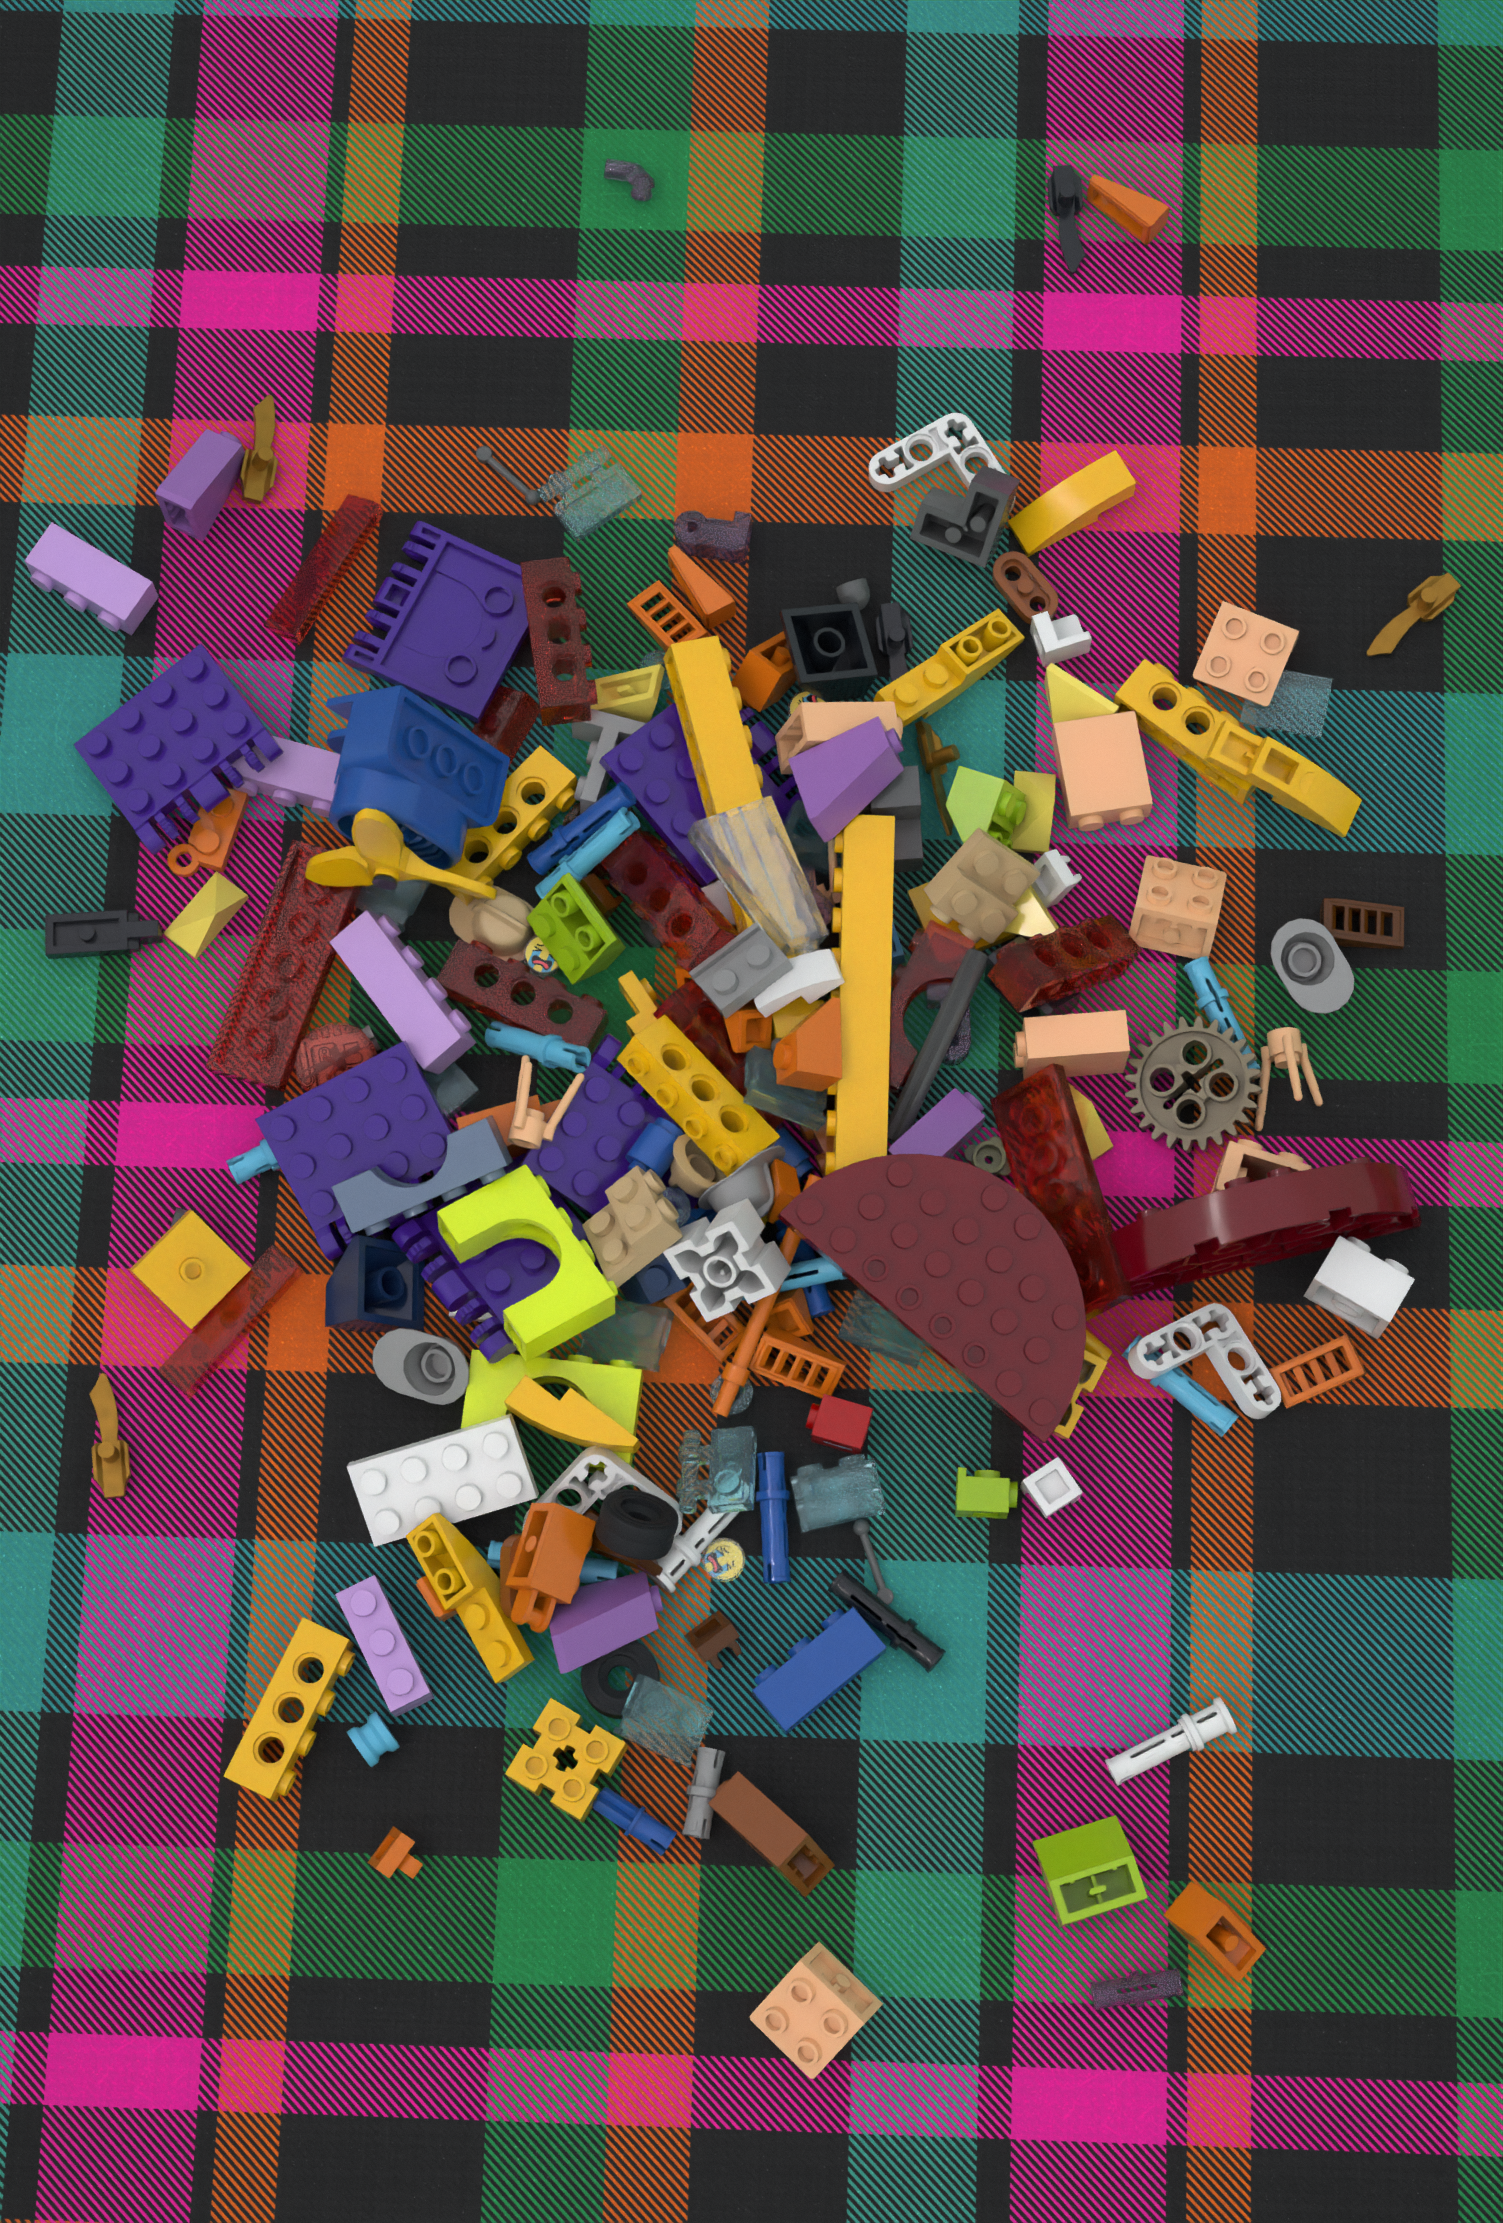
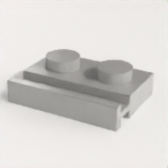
(741, 970)

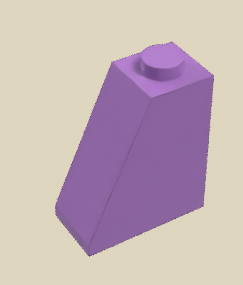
(201, 483)
(846, 774)
(942, 1128)
(603, 1619)

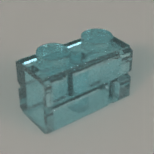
(837, 1493)

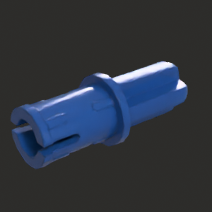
(634, 1820)

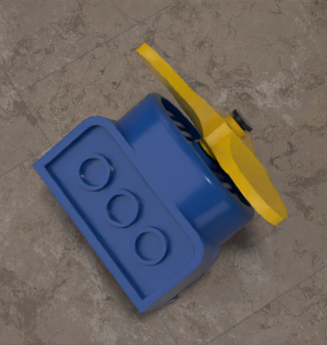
(406, 793)

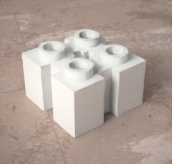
(727, 1260)

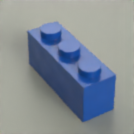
(817, 1669)

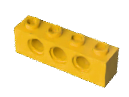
(1169, 726)
(536, 775)
(696, 1095)
(308, 1644)

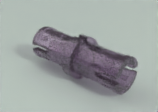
(1167, 1985)

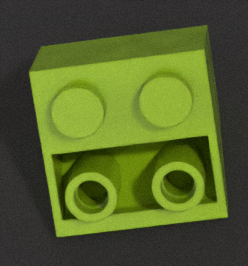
(985, 803)
(575, 930)
(1089, 1871)

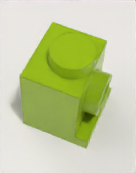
(984, 1494)

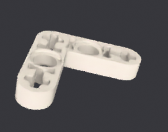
(943, 450)
(1216, 1345)
(616, 1475)

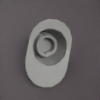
(1312, 966)
(748, 1181)
(421, 1365)

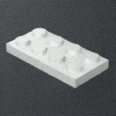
(447, 1474)

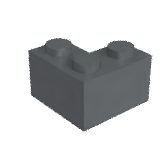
(970, 525)
(903, 801)

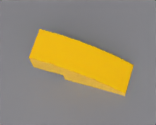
(1073, 503)
(569, 1419)

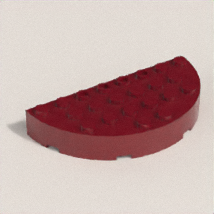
(1264, 1222)
(960, 1270)

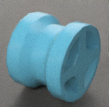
(373, 1739)

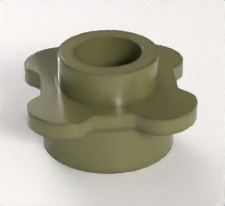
(991, 1148)

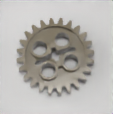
(1217, 1113)

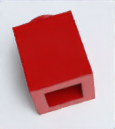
(839, 1424)

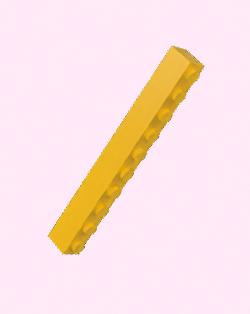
(721, 757)
(865, 997)

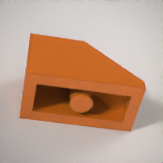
(765, 673)
(812, 1050)
(1215, 1931)

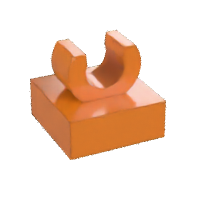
(394, 1854)

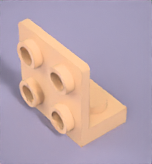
(1245, 654)
(1177, 907)
(1249, 1160)
(815, 2010)

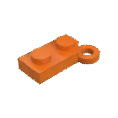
(211, 836)

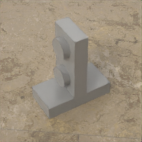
(604, 734)

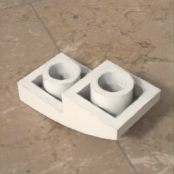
(811, 978)

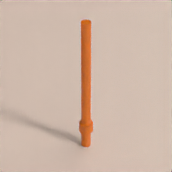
(736, 1373)

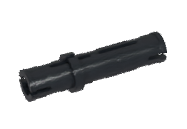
(898, 1630)

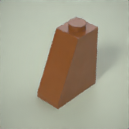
(771, 1833)

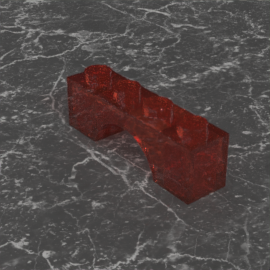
(934, 960)

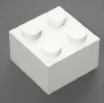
(1360, 1286)

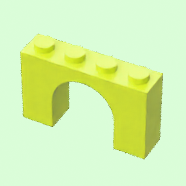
(521, 1208)
(610, 1388)

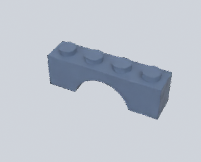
(375, 1196)

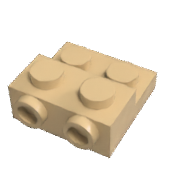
(981, 887)
(633, 1225)

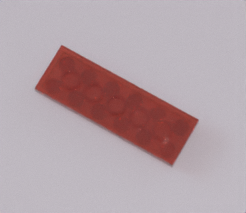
(282, 975)
(1059, 1178)

